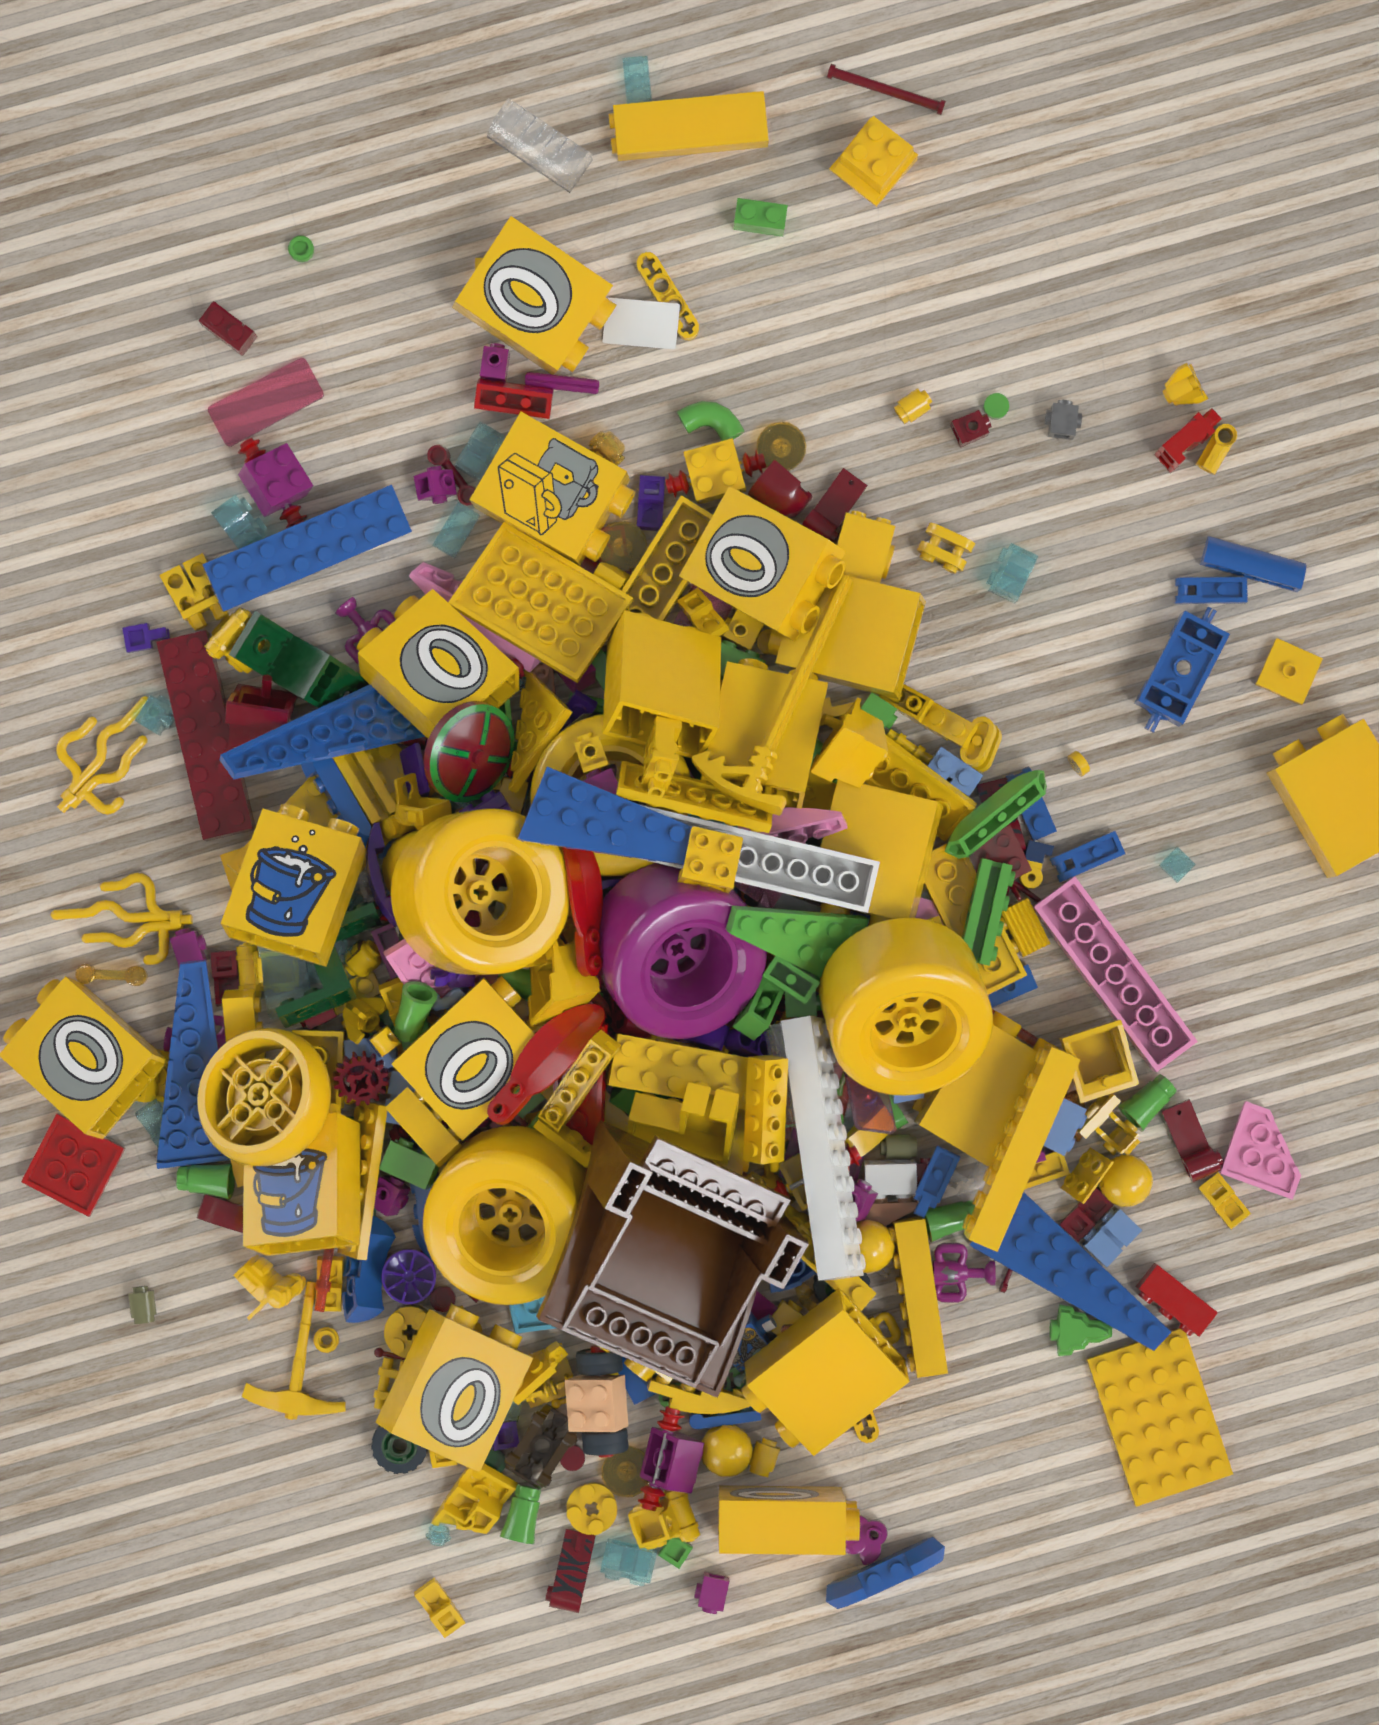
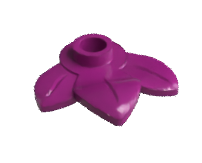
(868, 1547)

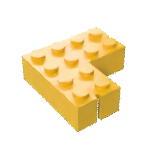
(700, 1124)

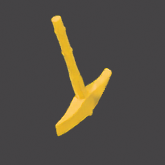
(294, 1400)

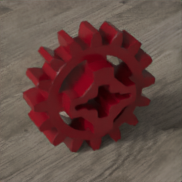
(355, 1069)

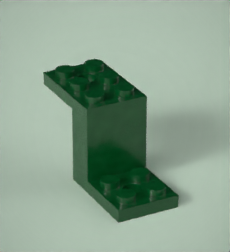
(294, 663)
(334, 979)

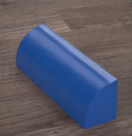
(1253, 564)

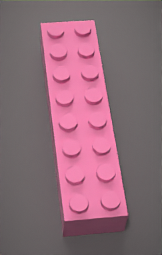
(1114, 974)

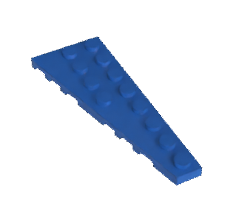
(339, 728)
(591, 819)
(191, 1048)
(1056, 1262)

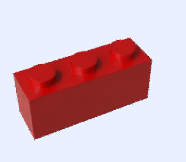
(513, 398)
(1175, 1300)

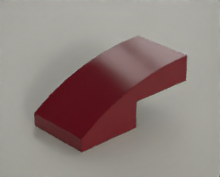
(224, 973)
(221, 1213)
(1084, 1216)

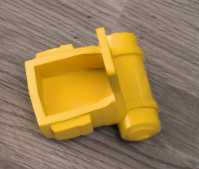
(226, 635)
(414, 811)
(250, 968)
(267, 1285)
(669, 1522)

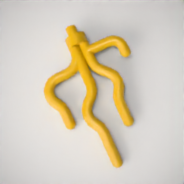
(82, 783)
(159, 920)

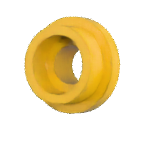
(322, 1347)

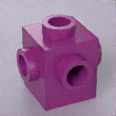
(439, 482)
(391, 1195)

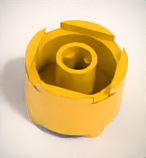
(398, 1322)

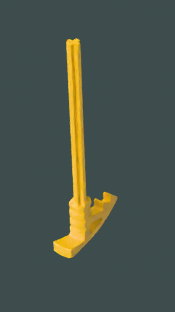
(765, 754)

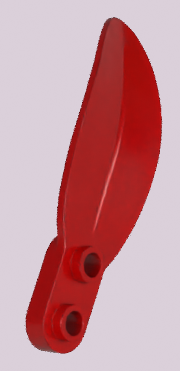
(586, 907)
(546, 1058)

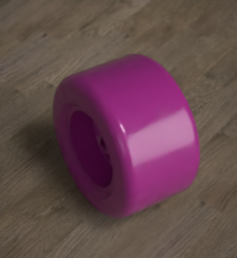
(649, 920)

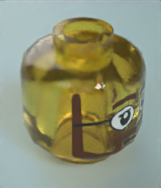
(608, 446)

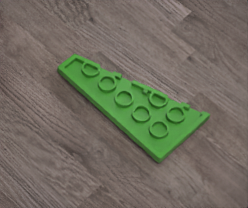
(793, 935)

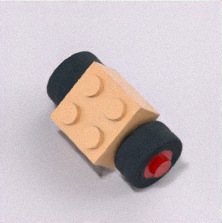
(598, 1402)

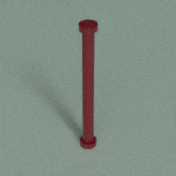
(886, 89)

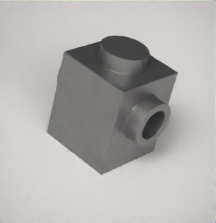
(1063, 420)

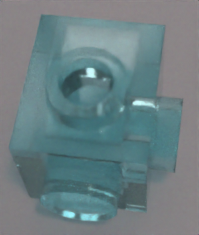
(156, 714)

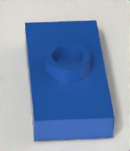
(1014, 989)

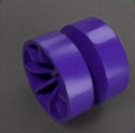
(409, 1276)

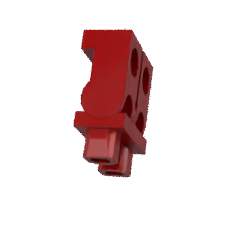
(1196, 431)

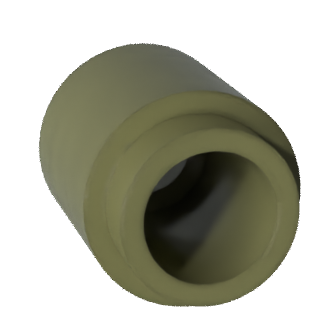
(899, 1147)
(142, 1305)

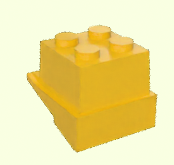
(874, 161)
(852, 747)
(558, 984)
(1104, 1061)

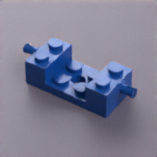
(1167, 692)

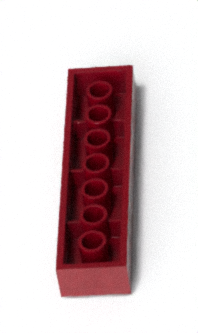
(200, 722)

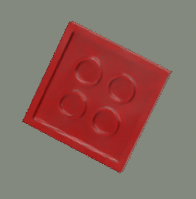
(73, 1166)

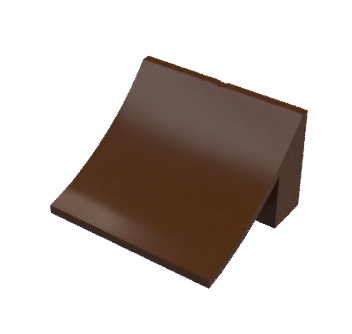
(668, 1257)

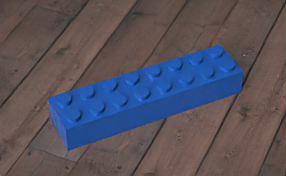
(307, 548)

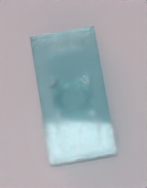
(637, 79)
(456, 530)

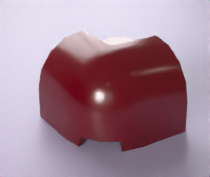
(780, 491)

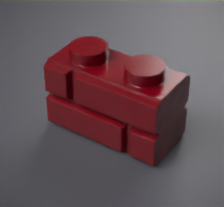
(227, 328)

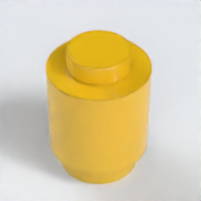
(913, 406)
(764, 1457)

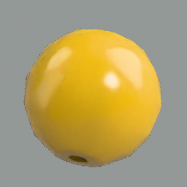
(1127, 1181)
(875, 1245)
(726, 1450)

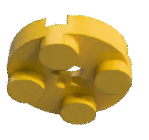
(587, 1494)

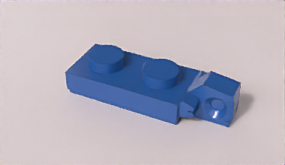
(935, 1180)

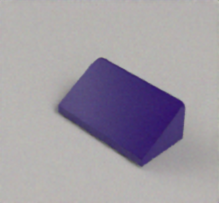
(413, 762)

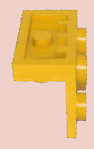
(711, 859)

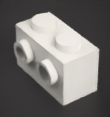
(891, 1177)

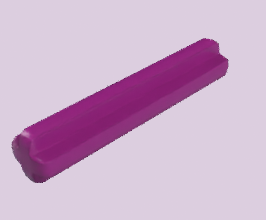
(563, 383)

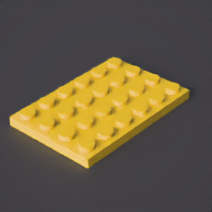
(540, 602)
(1159, 1418)

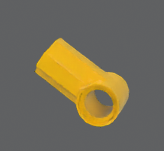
(1216, 450)

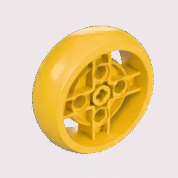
(225, 1087)

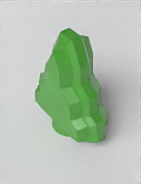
(1076, 1331)

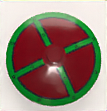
(469, 751)

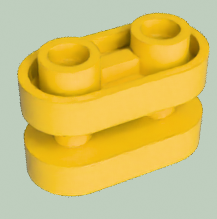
(952, 561)
(983, 745)

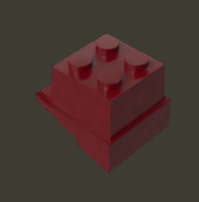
(257, 710)

